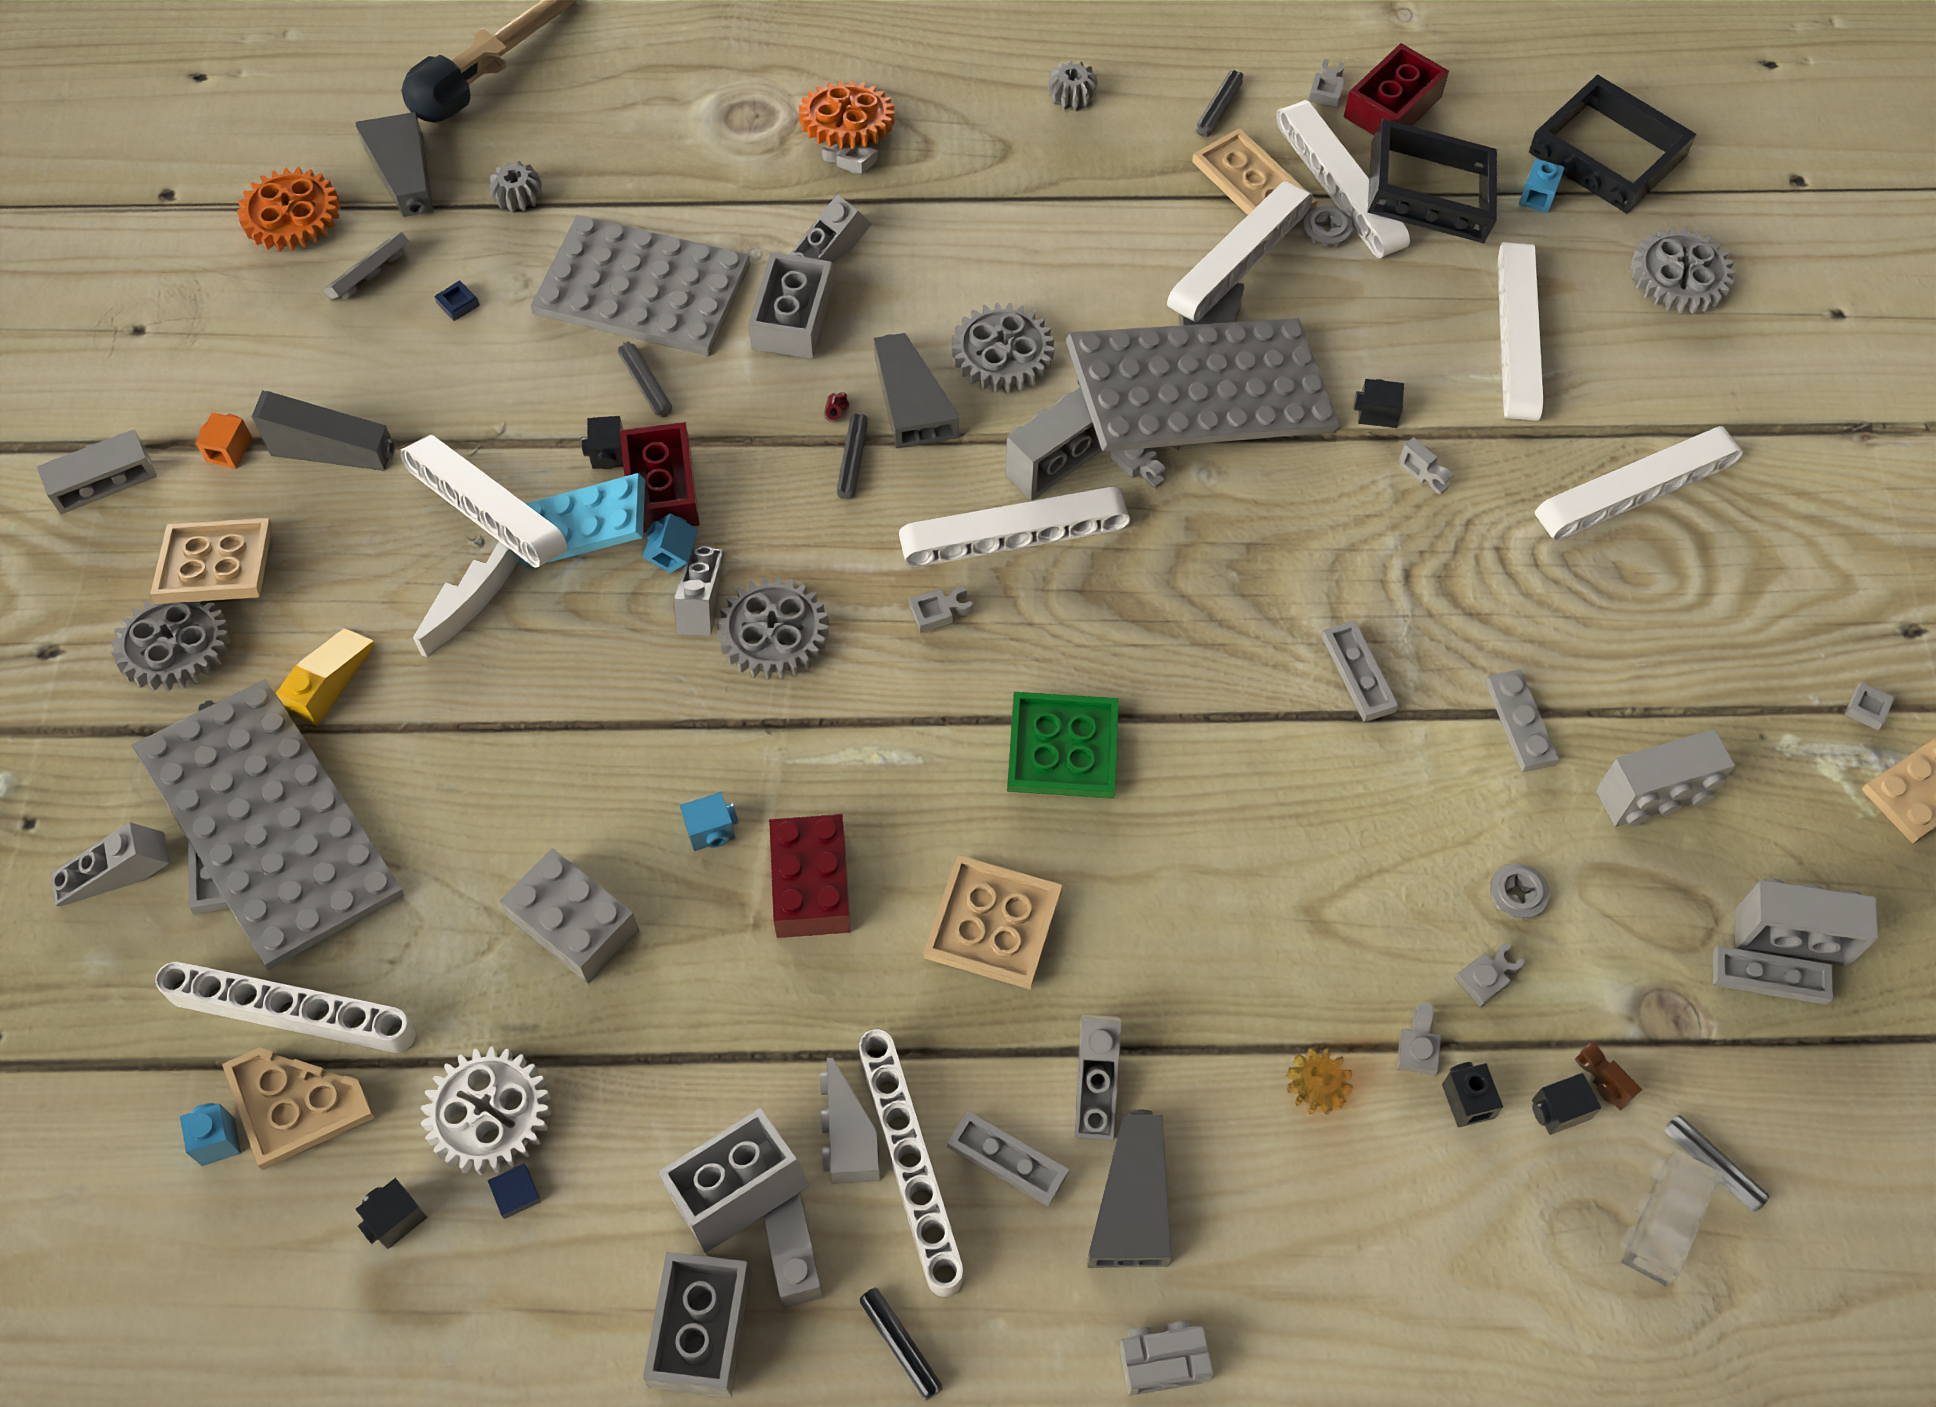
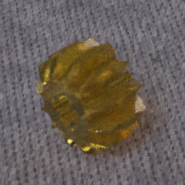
(1332, 1077)

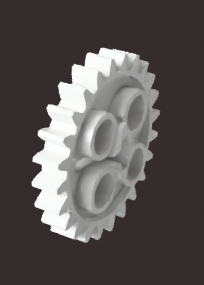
(464, 1140)

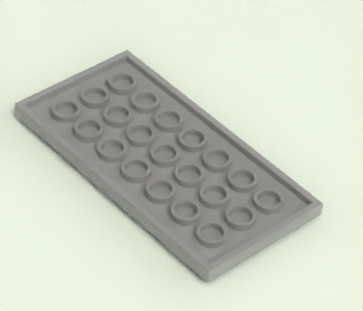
(1200, 383)
(267, 823)

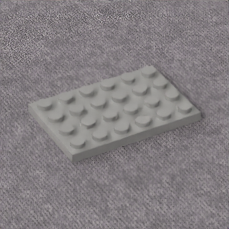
(641, 284)

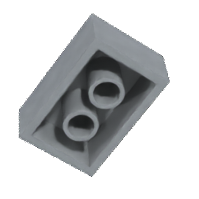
(791, 305)
(1051, 445)
(1665, 778)
(570, 915)
(1806, 922)
(733, 1179)
(698, 1324)

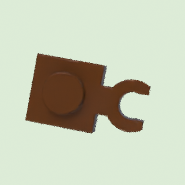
(1611, 1080)

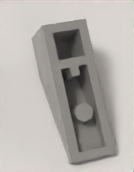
(792, 1253)

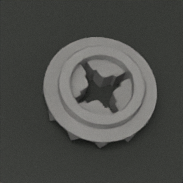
(1339, 224)
(1527, 880)

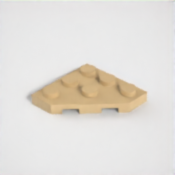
(292, 1104)

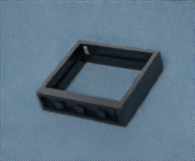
(1632, 115)
(1425, 209)

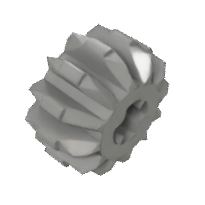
(1072, 85)
(515, 186)

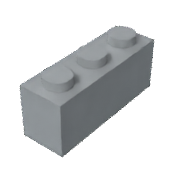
(96, 471)

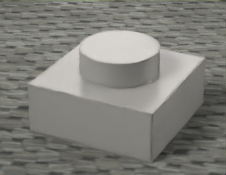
(1869, 706)

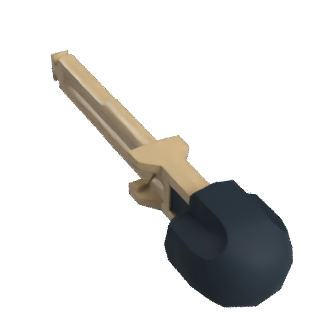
(441, 87)

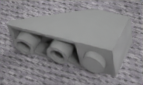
(833, 232)
(699, 592)
(112, 863)
(1097, 1076)
(852, 1137)

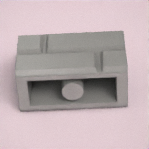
(1165, 1358)

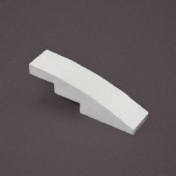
(462, 603)

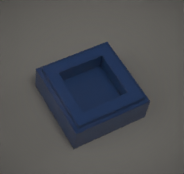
(457, 300)
(514, 1191)

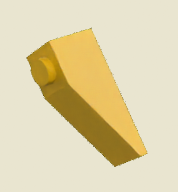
(323, 676)

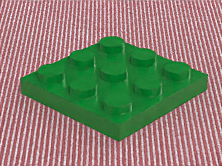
(1063, 745)

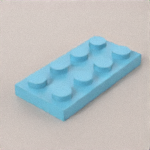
(596, 515)

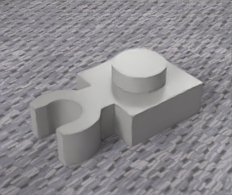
(1327, 85)
(854, 160)
(1422, 465)
(935, 610)
(1486, 977)

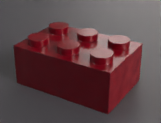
(1396, 90)
(665, 462)
(809, 876)

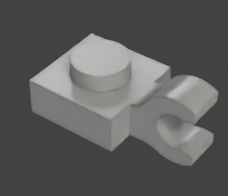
(1141, 462)
(1417, 1047)

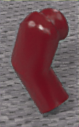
(834, 405)

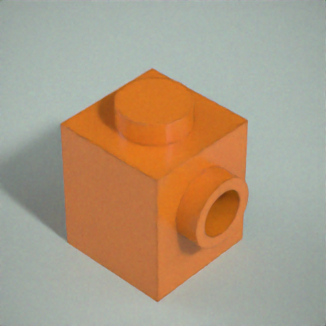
(224, 439)

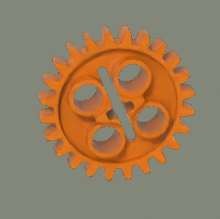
(846, 114)
(289, 209)

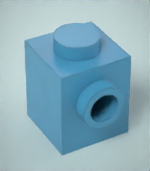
(1541, 185)
(669, 542)
(709, 821)
(210, 1134)

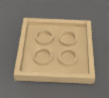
(212, 561)
(993, 922)

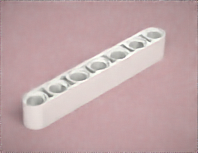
(1340, 177)
(1239, 251)
(1520, 332)
(1638, 483)
(484, 501)
(1013, 527)
(272, 996)
(912, 1178)

